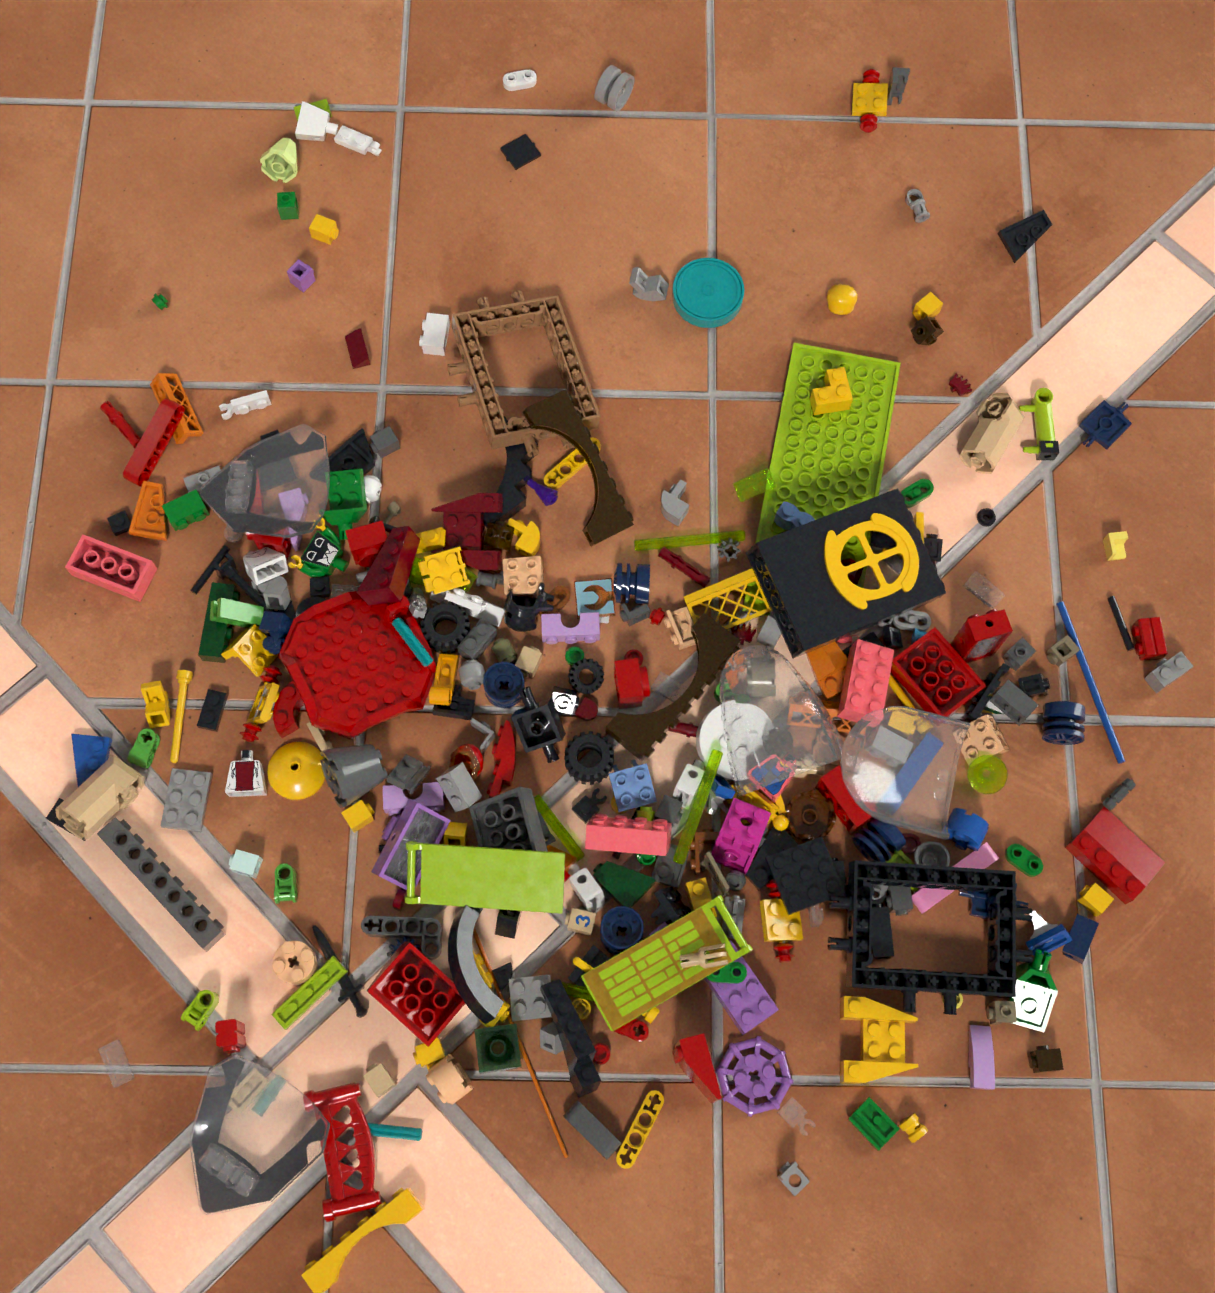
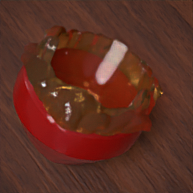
(471, 758)

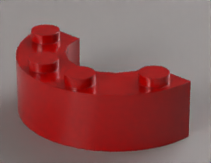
(286, 710)

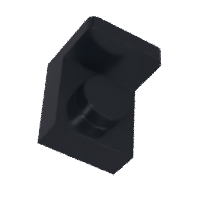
(934, 546)
(1034, 685)

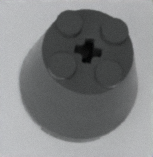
(352, 771)

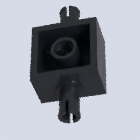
(535, 736)

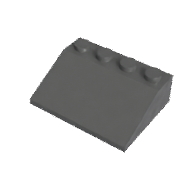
(509, 821)

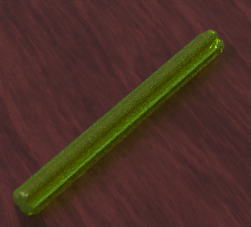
(688, 540)
(698, 806)

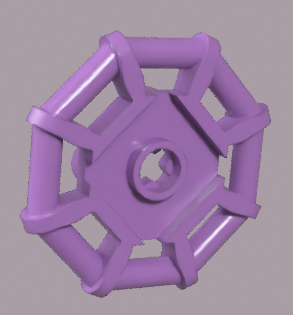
(765, 1072)

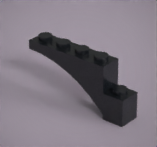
(573, 1037)

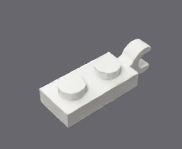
(357, 141)
(245, 404)

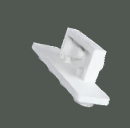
(472, 604)

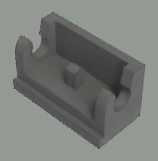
(897, 84)
(1013, 702)

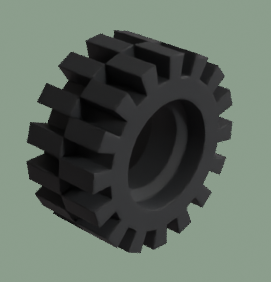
(592, 666)

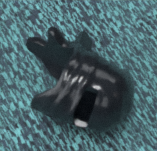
(523, 611)

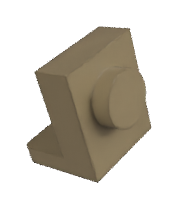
(1001, 1012)

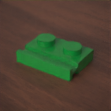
(873, 1123)

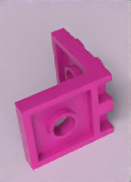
(739, 843)

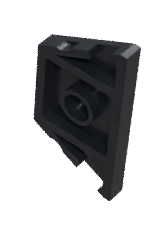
(353, 455)

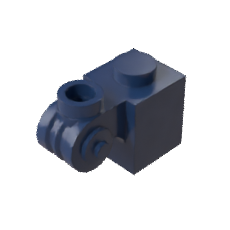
(276, 627)

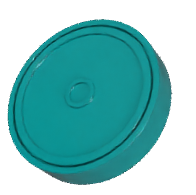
(708, 292)

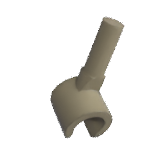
(394, 511)

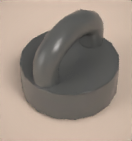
(735, 880)

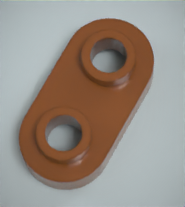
(557, 603)

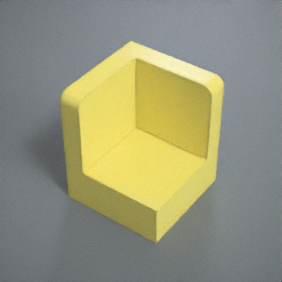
(1114, 545)

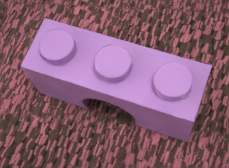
(554, 631)
(395, 800)

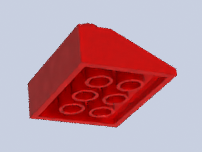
(936, 675)
(1115, 855)
(416, 993)
(696, 1063)

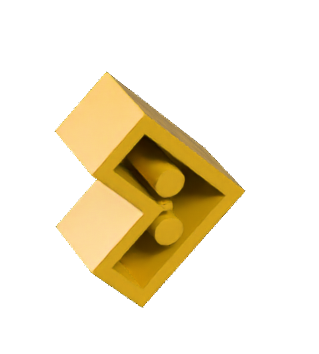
(834, 396)

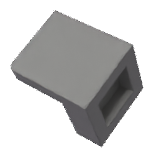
(550, 1039)

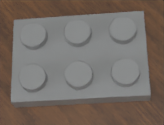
(186, 800)

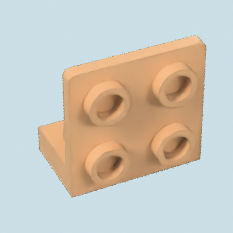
(522, 574)
(983, 739)

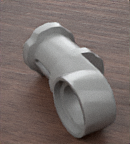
(917, 206)

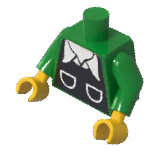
(321, 554)

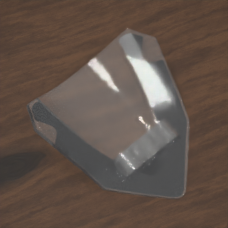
(274, 485)
(251, 1136)

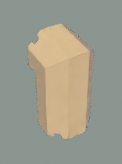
(996, 427)
(100, 797)

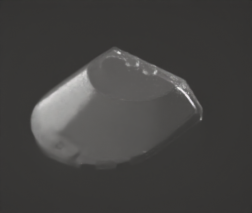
(904, 767)

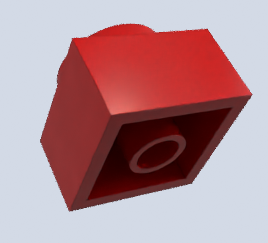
(366, 542)
(630, 683)

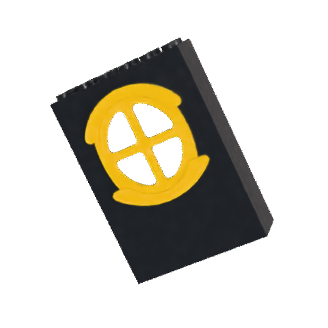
(812, 589)

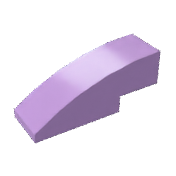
(981, 1058)

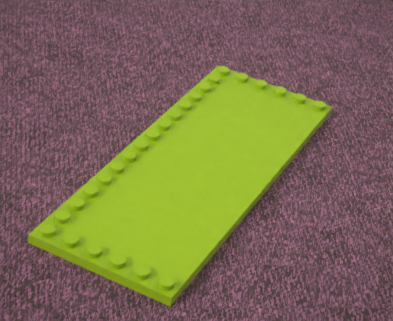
(828, 457)

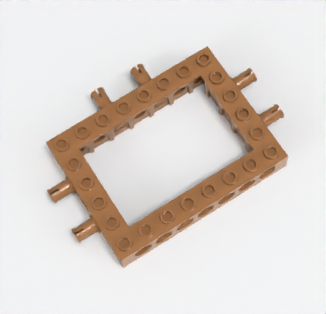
(513, 317)

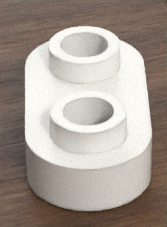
(521, 80)

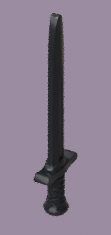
(345, 983)

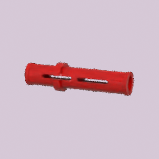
(116, 418)

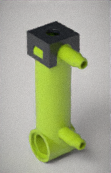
(1047, 446)

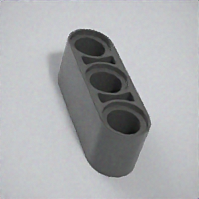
(592, 1129)

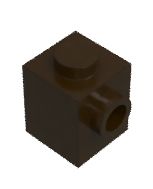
(1045, 1059)

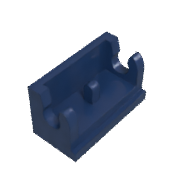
(1082, 936)

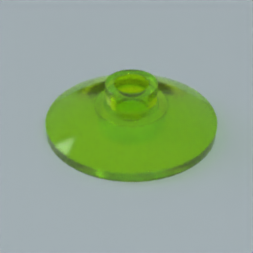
(996, 778)

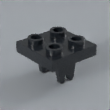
(671, 906)

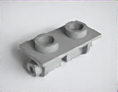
(735, 906)

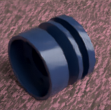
(632, 583)
(503, 674)
(1063, 723)
(878, 840)
(621, 919)

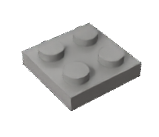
(527, 998)

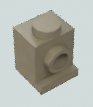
(1065, 647)

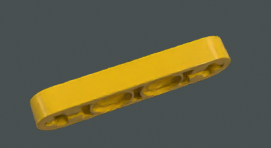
(571, 463)
(642, 1130)

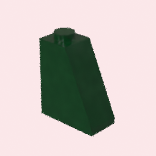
(622, 883)

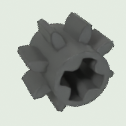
(731, 553)

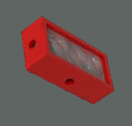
(982, 635)

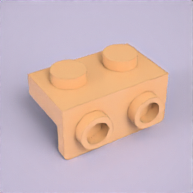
(680, 626)

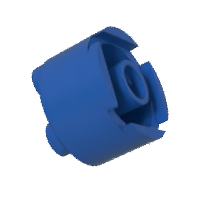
(966, 830)

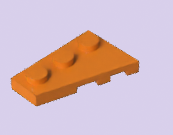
(149, 515)

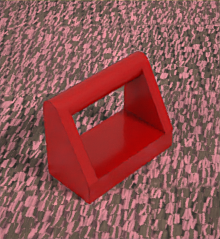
(275, 543)

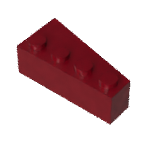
(391, 568)

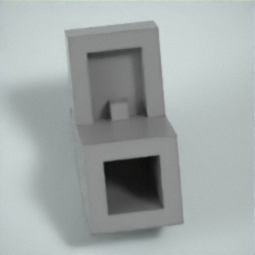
(648, 288)
(671, 505)
(274, 592)
(769, 633)

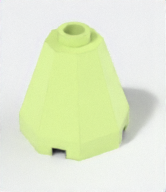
(280, 161)

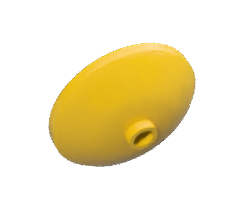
(296, 783)

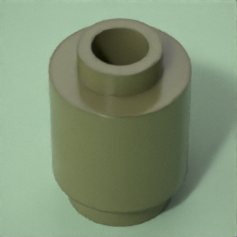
(504, 651)

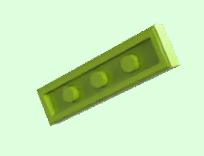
(309, 992)

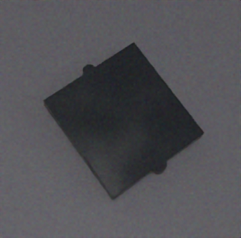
(520, 152)

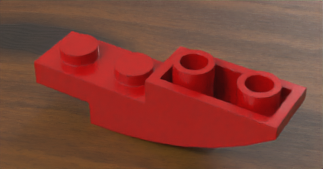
(505, 754)

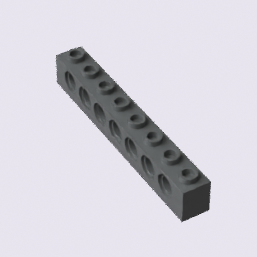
(111, 836)

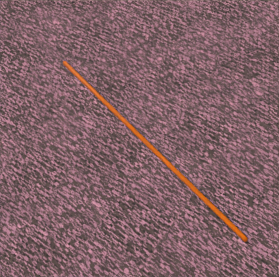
(522, 1049)

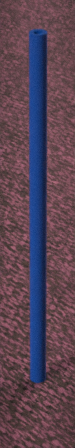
(1091, 684)

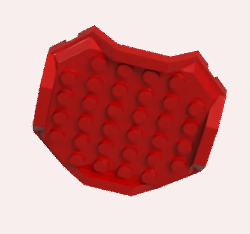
(354, 665)

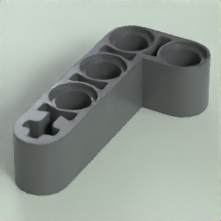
(401, 931)

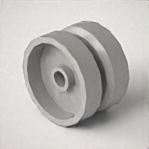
(614, 88)

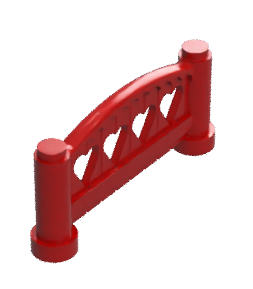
(345, 1198)

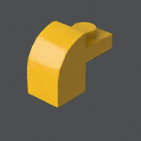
(528, 537)
(157, 704)

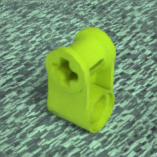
(200, 1010)

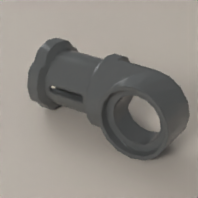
(490, 579)

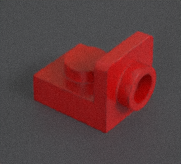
(396, 610)

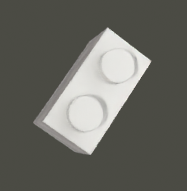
(435, 334)

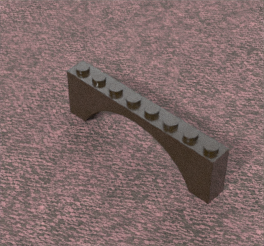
(561, 418)
(643, 731)

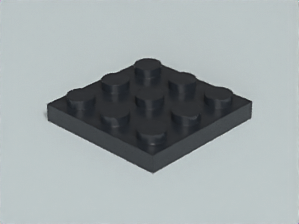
(804, 875)

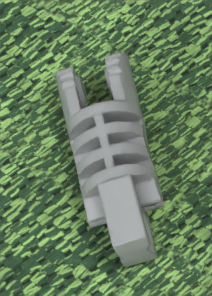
(417, 603)

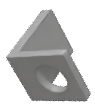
(485, 729)
(786, 1171)

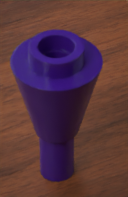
(545, 493)

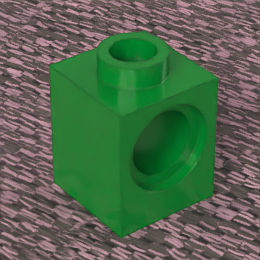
(287, 205)

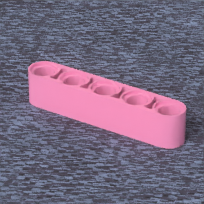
(980, 859)

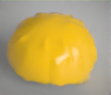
(841, 299)

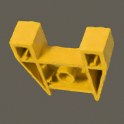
(880, 1040)

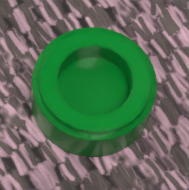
(573, 655)

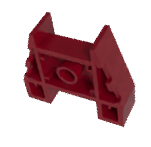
(465, 528)

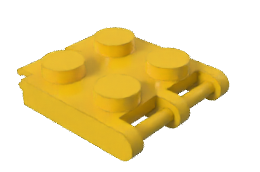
(443, 571)

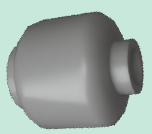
(471, 674)

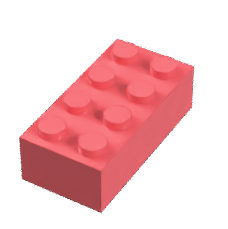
(111, 568)
(865, 680)
(628, 835)

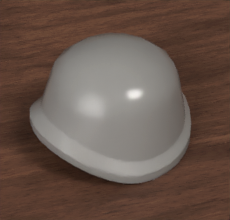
(932, 854)

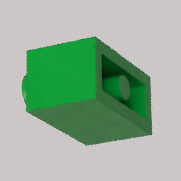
(185, 510)

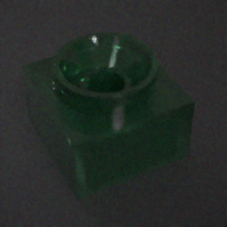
(490, 1036)

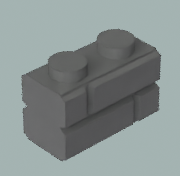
(477, 640)

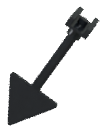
(228, 569)

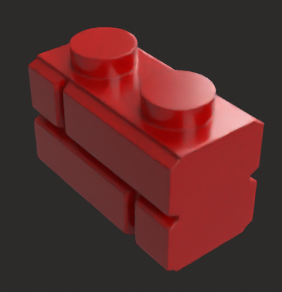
(1149, 638)
(230, 1035)

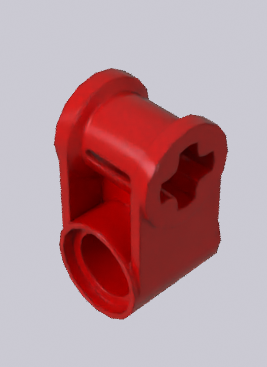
(628, 1030)

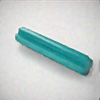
(411, 640)
(396, 1132)

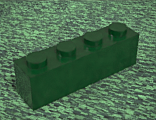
(216, 634)

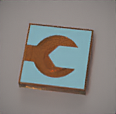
(594, 597)

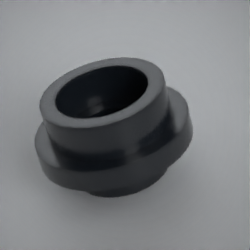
(986, 512)

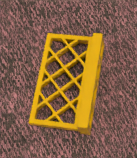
(723, 587)

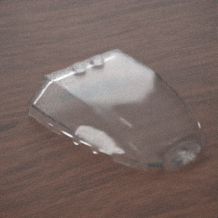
(772, 720)

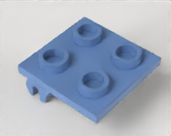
(632, 786)

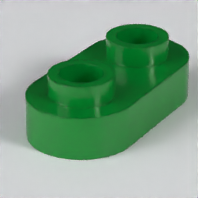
(915, 494)
(1024, 861)
(726, 974)

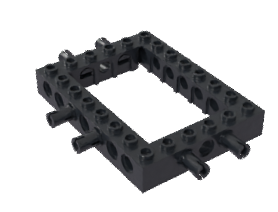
(1001, 947)

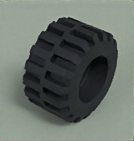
(441, 613)
(593, 742)

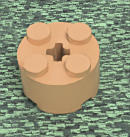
(290, 952)
(450, 1080)

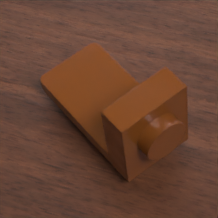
(707, 836)

